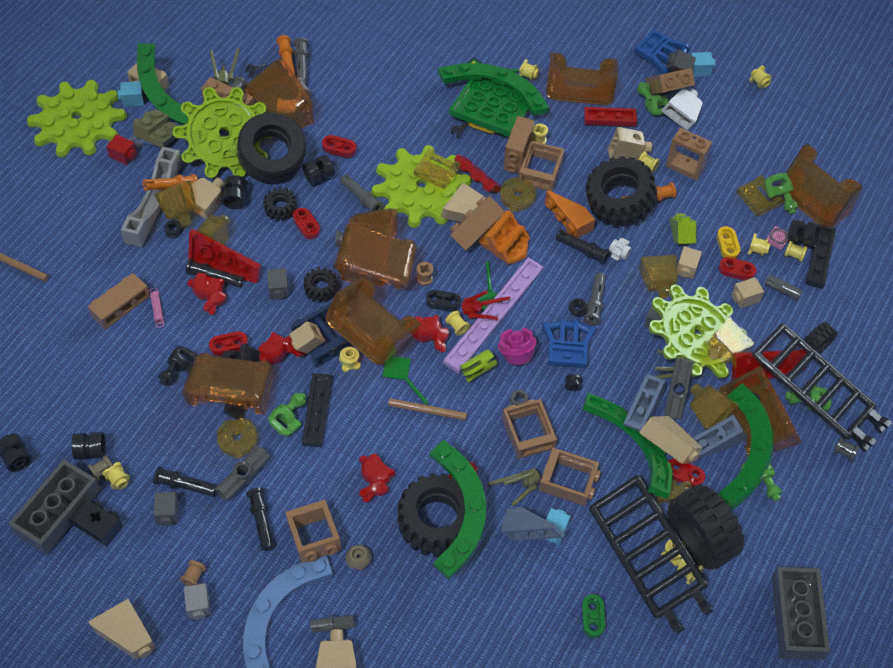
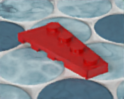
(220, 257)
(746, 362)

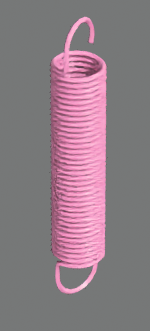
(156, 307)

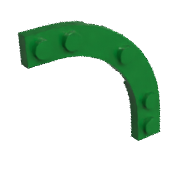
(499, 75)
(157, 96)
(760, 451)
(660, 469)
(475, 509)

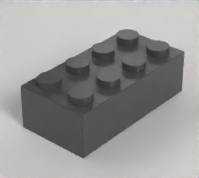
(49, 509)
(800, 613)

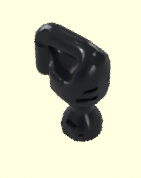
(177, 362)

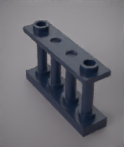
(324, 353)

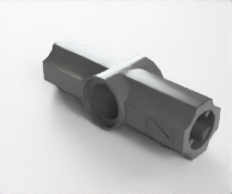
(676, 400)
(234, 482)

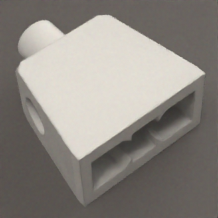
(684, 108)

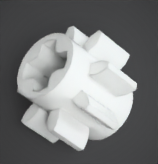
(620, 249)

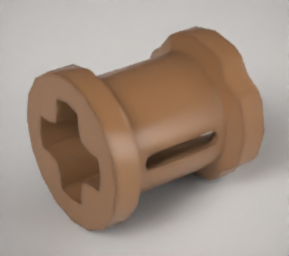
(424, 274)
(192, 573)

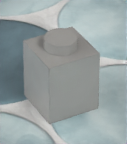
(197, 601)

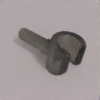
(252, 69)
(459, 129)

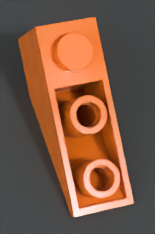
(572, 215)

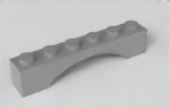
(141, 220)

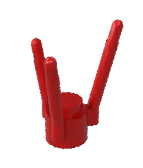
(471, 306)

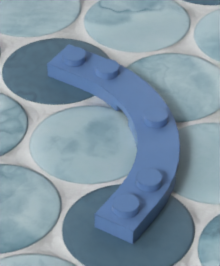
(268, 602)

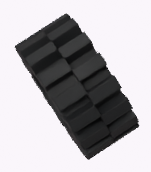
(277, 196)
(317, 276)
(821, 337)

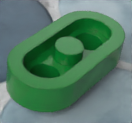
(593, 617)

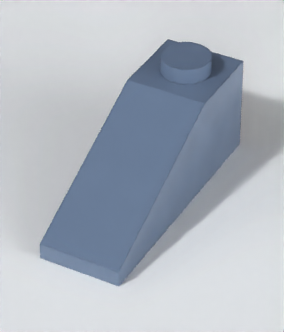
(645, 402)
(721, 437)
(524, 525)

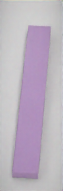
(483, 328)

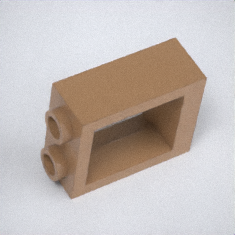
(671, 81)
(518, 144)
(683, 163)
(540, 179)
(534, 445)
(575, 462)
(307, 515)

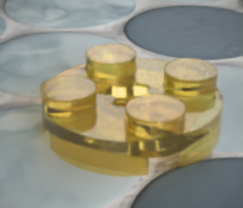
(515, 202)
(240, 447)

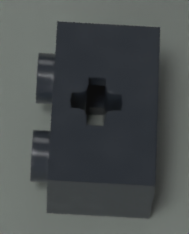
(96, 522)

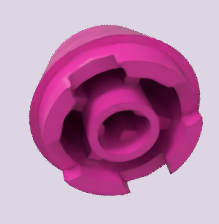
(517, 346)

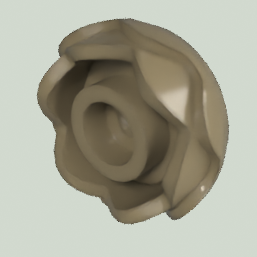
(358, 563)

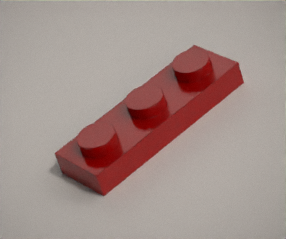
(610, 116)
(477, 174)

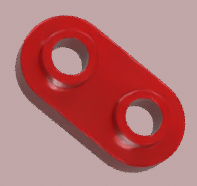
(341, 146)
(306, 221)
(737, 269)
(227, 342)
(685, 473)

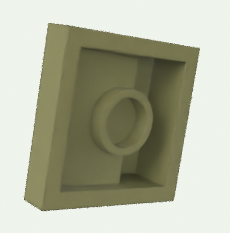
(154, 128)

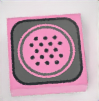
(778, 238)

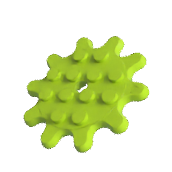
(206, 123)
(67, 132)
(407, 197)
(679, 323)

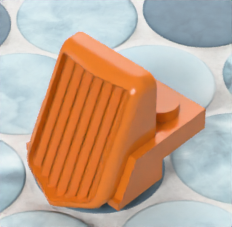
(506, 239)

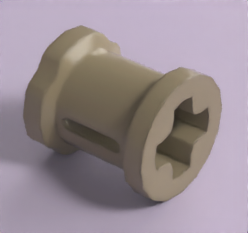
(98, 468)

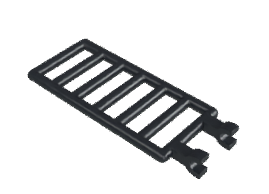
(863, 440)
(680, 549)

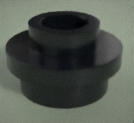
(580, 303)

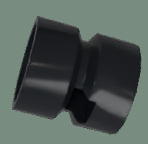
(319, 169)
(234, 192)
(810, 233)
(88, 445)
(14, 453)

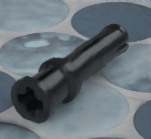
(589, 249)
(195, 267)
(175, 480)
(259, 511)

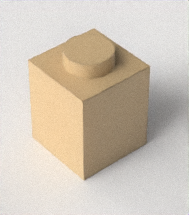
(688, 262)
(747, 292)
(306, 337)

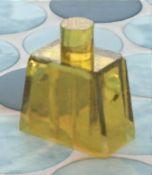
(177, 202)
(215, 228)
(659, 273)
(728, 340)
(711, 405)

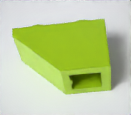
(683, 229)

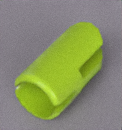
(478, 365)

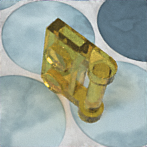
(434, 173)
(755, 198)

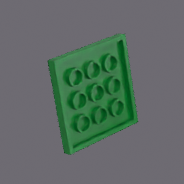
(489, 106)

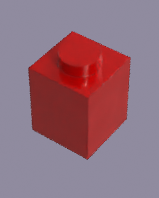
(121, 149)

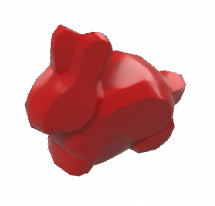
(208, 289)
(431, 330)
(276, 348)
(377, 476)

